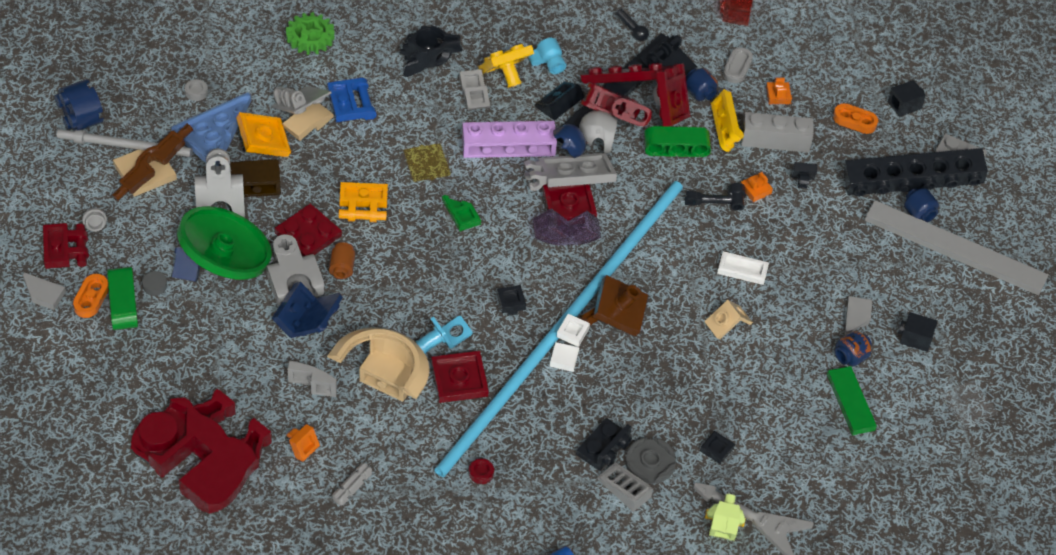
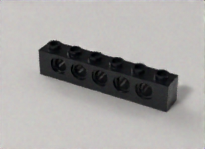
(924, 164)

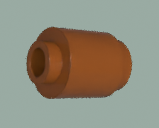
(342, 260)

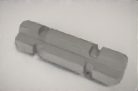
(352, 484)

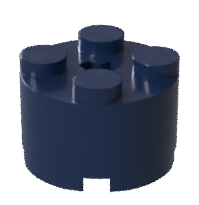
(79, 105)

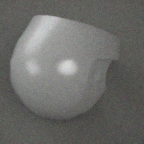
(599, 125)

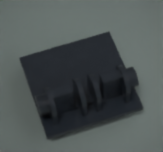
(668, 53)

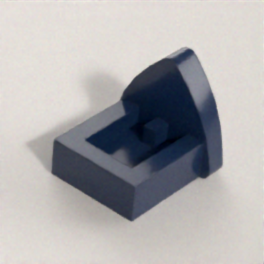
(185, 267)

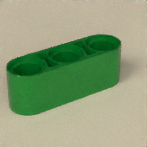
(677, 141)
(122, 298)

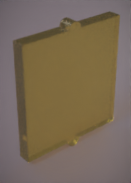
(427, 162)

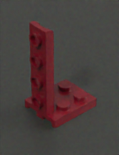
(670, 87)

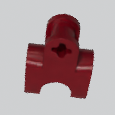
(616, 105)

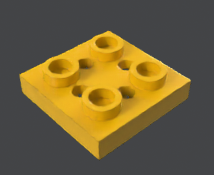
(506, 62)

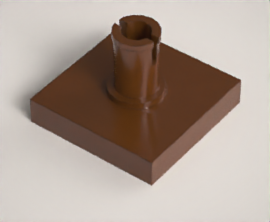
(620, 305)

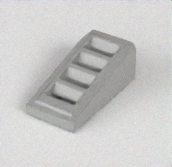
(632, 501)

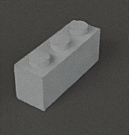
(777, 132)

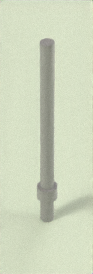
(82, 137)

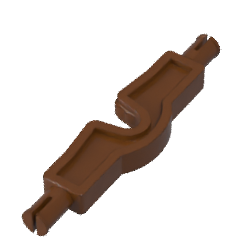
(142, 171)

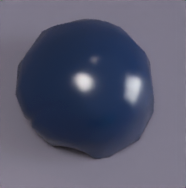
(573, 139)

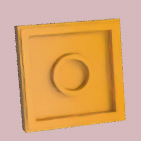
(263, 134)

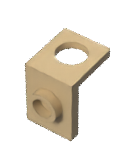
(726, 318)

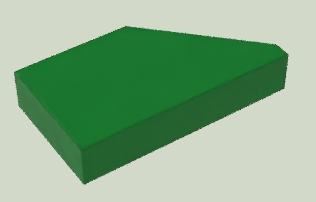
(462, 213)

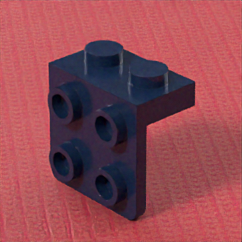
(304, 313)

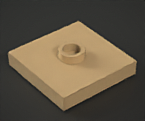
(163, 173)

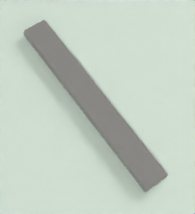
(957, 247)

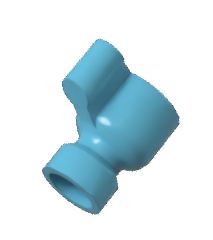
(549, 52)

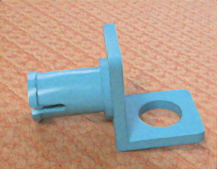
(442, 334)

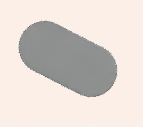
(738, 65)

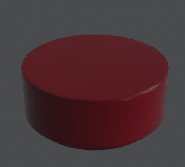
(481, 471)

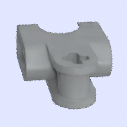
(220, 184)
(292, 268)

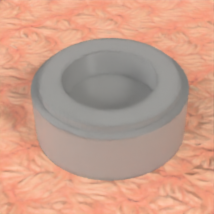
(196, 90)

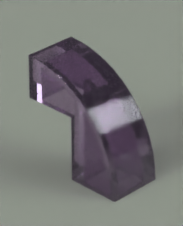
(556, 230)

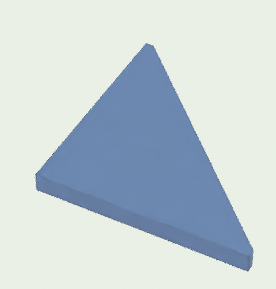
(214, 127)

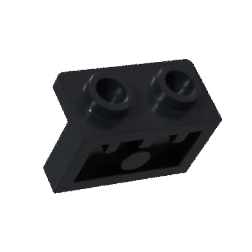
(604, 443)

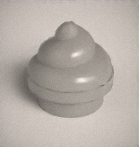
(94, 219)

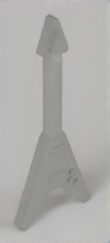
(770, 525)

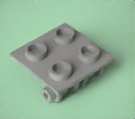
(297, 101)

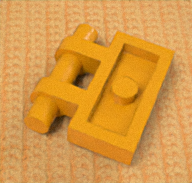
(363, 195)

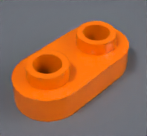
(855, 118)
(89, 297)

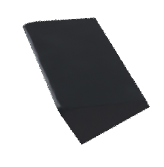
(560, 100)

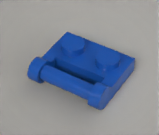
(344, 102)

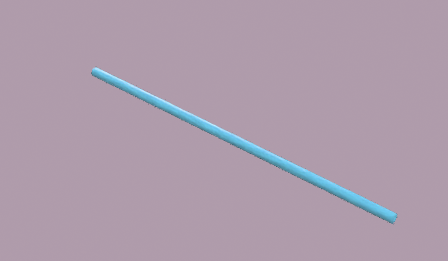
(551, 337)

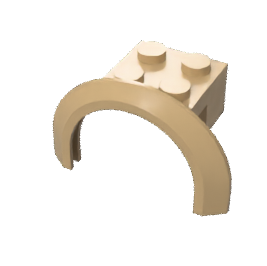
(394, 361)

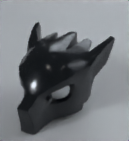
(425, 51)

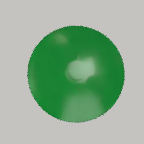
(224, 243)

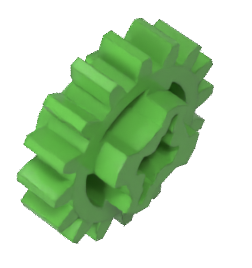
(310, 33)

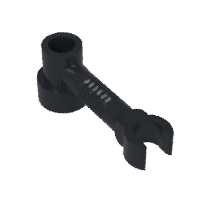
(735, 197)

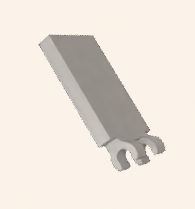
(570, 171)

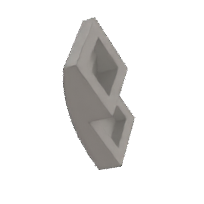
(474, 89)
(320, 381)

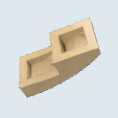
(302, 124)

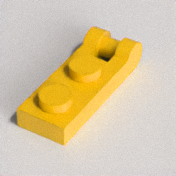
(726, 121)

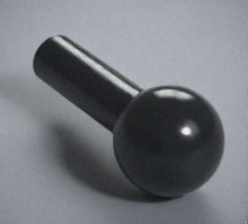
(639, 32)

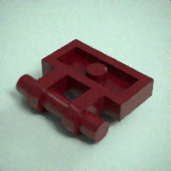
(57, 249)

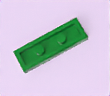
(851, 400)

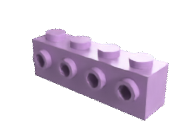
(508, 139)

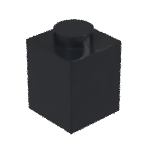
(906, 98)
(917, 331)

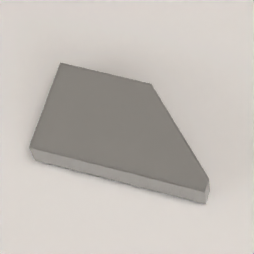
(43, 291)
(857, 313)

